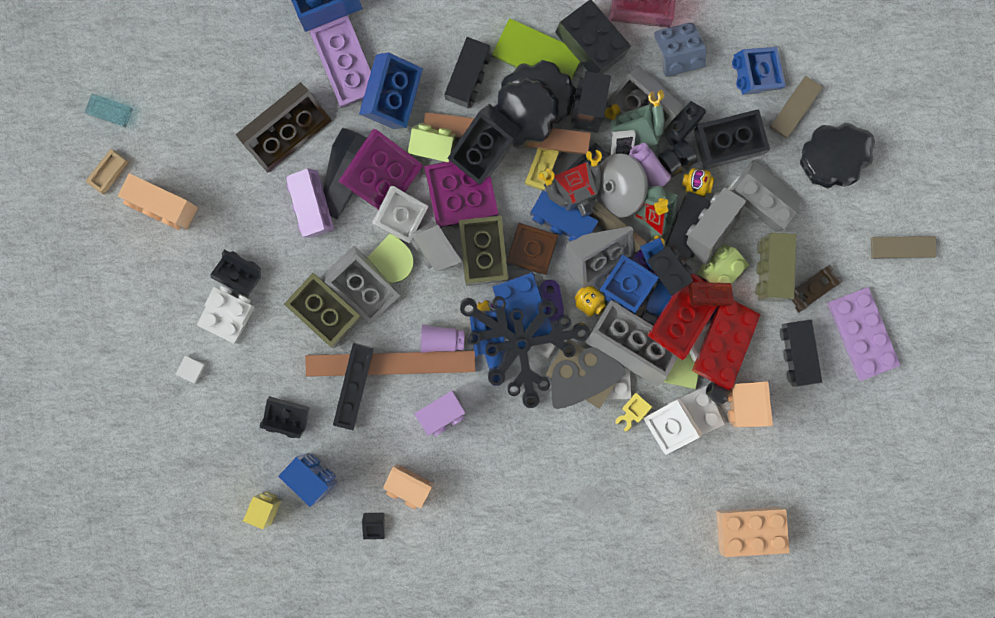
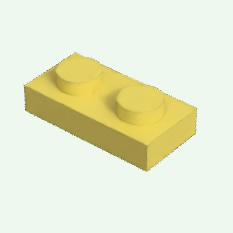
(543, 160)

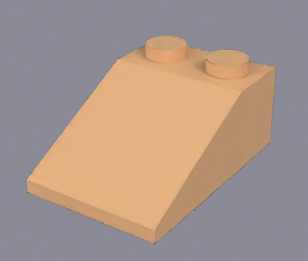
(750, 405)

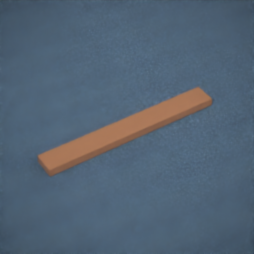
(559, 140)
(395, 363)

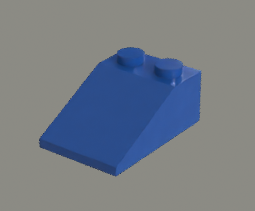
(526, 295)

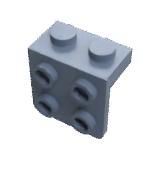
(681, 49)

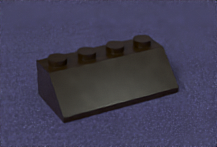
(283, 127)

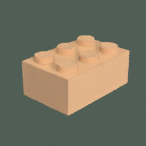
(157, 202)
(752, 531)

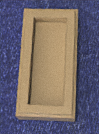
(107, 171)

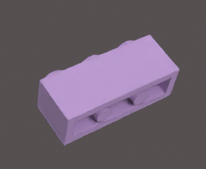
(309, 203)

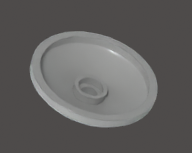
(627, 183)

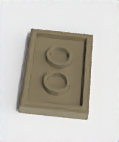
(566, 371)

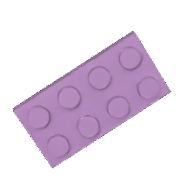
(342, 60)
(863, 334)

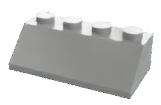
(626, 340)

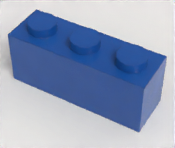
(560, 220)

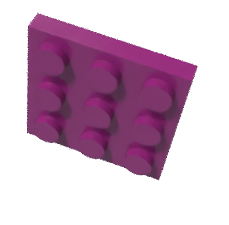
(378, 167)
(457, 195)

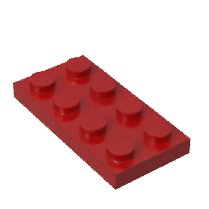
(681, 323)
(726, 344)

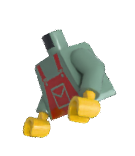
(645, 121)
(658, 211)

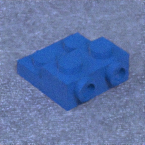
(758, 70)
(628, 284)

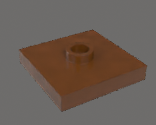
(532, 249)

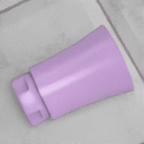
(654, 170)
(441, 339)

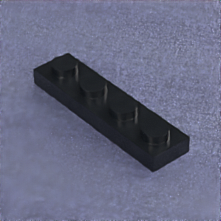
(353, 386)

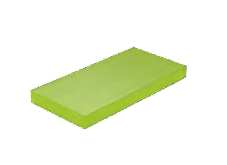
(526, 45)

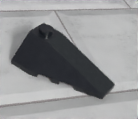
(341, 155)

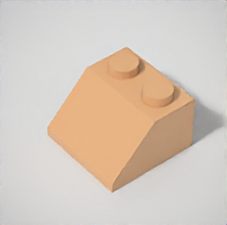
(407, 486)

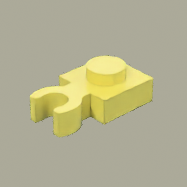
(635, 410)

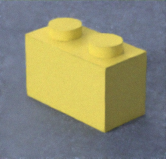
(262, 510)

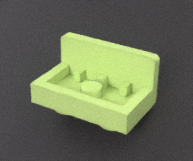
(723, 266)

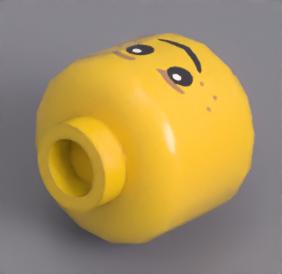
(590, 301)

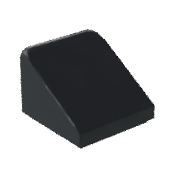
(373, 525)

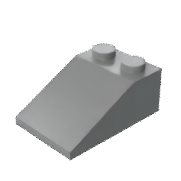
(435, 247)
(598, 253)
(361, 284)

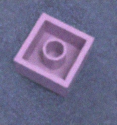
(440, 413)

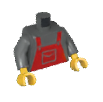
(575, 186)

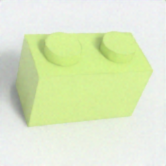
(431, 142)

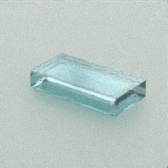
(108, 110)

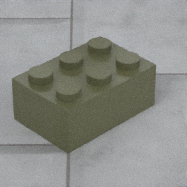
(483, 250)
(776, 267)
(323, 310)

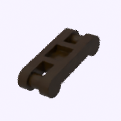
(815, 288)

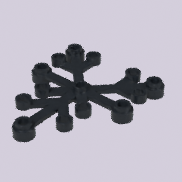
(500, 329)

